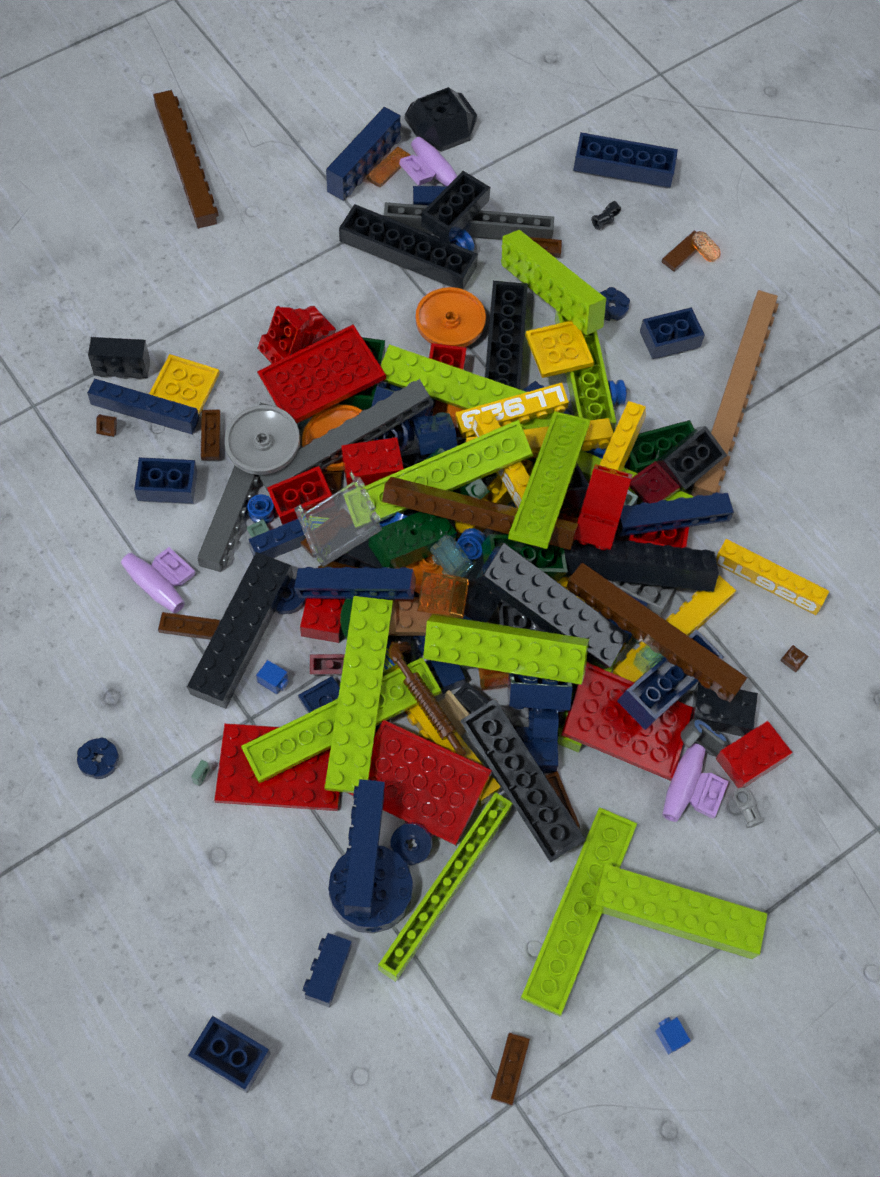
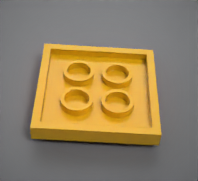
(559, 349)
(185, 382)

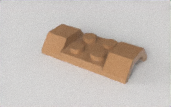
(406, 618)

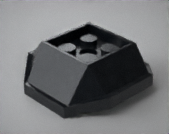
(442, 119)

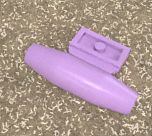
(427, 164)
(160, 577)
(691, 786)

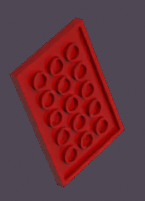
(322, 374)
(606, 726)
(426, 782)
(294, 788)

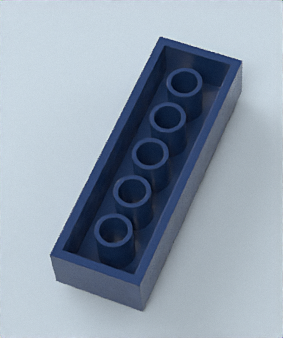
(363, 153)
(625, 160)
(660, 688)
(364, 844)

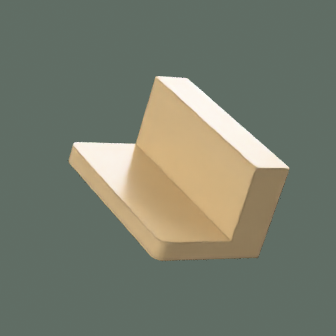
(454, 711)

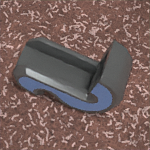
(702, 734)

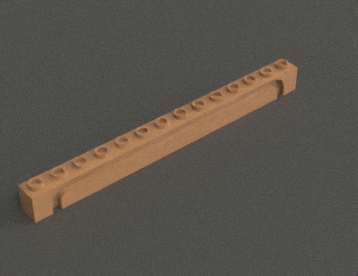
(738, 387)

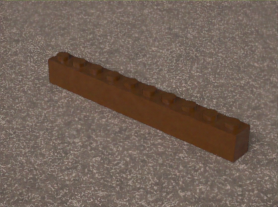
(185, 160)
(465, 509)
(656, 633)

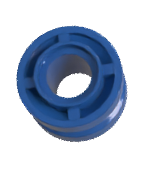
(463, 240)
(617, 392)
(261, 502)
(471, 542)

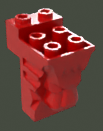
(293, 331)
(602, 507)

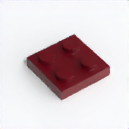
(653, 484)

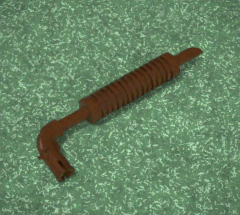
(424, 697)

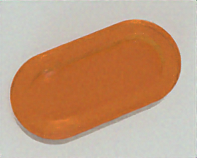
(706, 246)

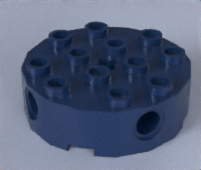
(390, 895)

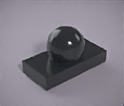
(470, 698)

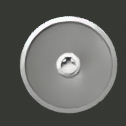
(262, 439)

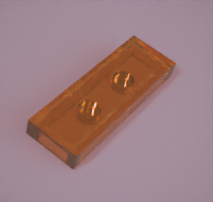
(387, 167)

